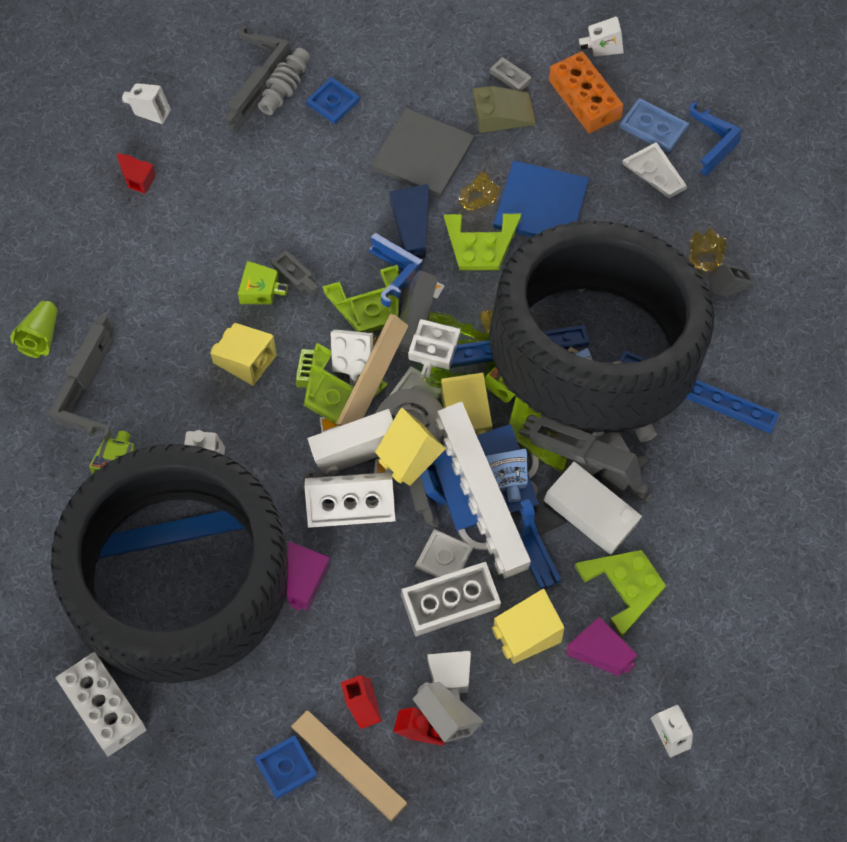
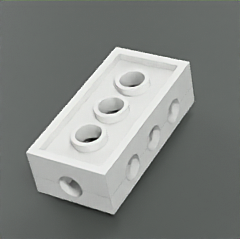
(347, 513)
(92, 671)

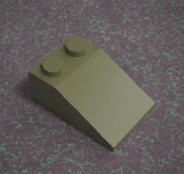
(501, 108)

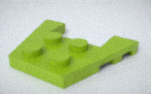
(481, 249)
(365, 311)
(326, 392)
(519, 416)
(632, 578)

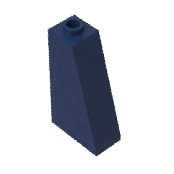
(411, 217)

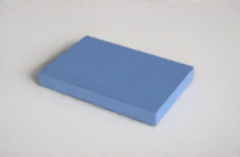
(654, 125)

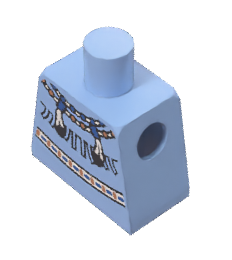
(510, 472)

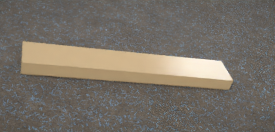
(373, 371)
(349, 765)

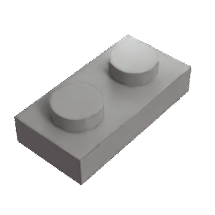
(510, 74)

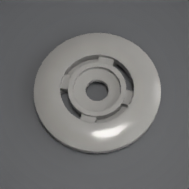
(409, 397)

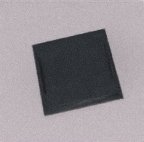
(545, 516)

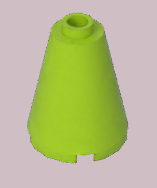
(36, 330)

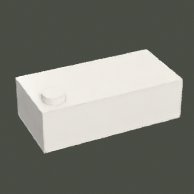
(350, 443)
(592, 508)
(450, 599)

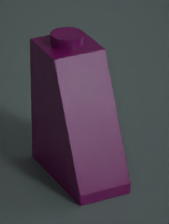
(305, 575)
(603, 649)

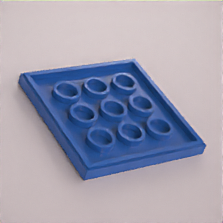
(541, 197)
(492, 442)

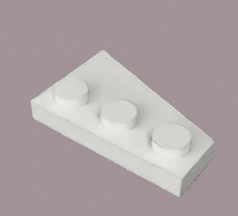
(656, 169)

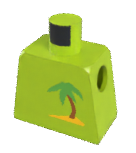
(260, 285)

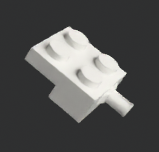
(433, 345)
(350, 352)

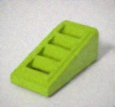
(301, 381)

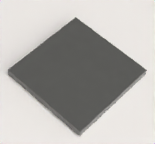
(422, 152)

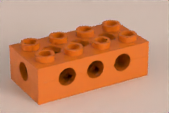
(585, 92)

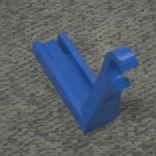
(730, 133)
(395, 255)
(541, 563)

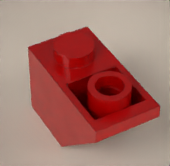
(136, 173)
(361, 701)
(415, 726)

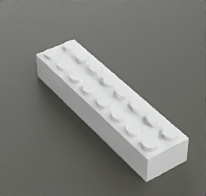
(483, 491)

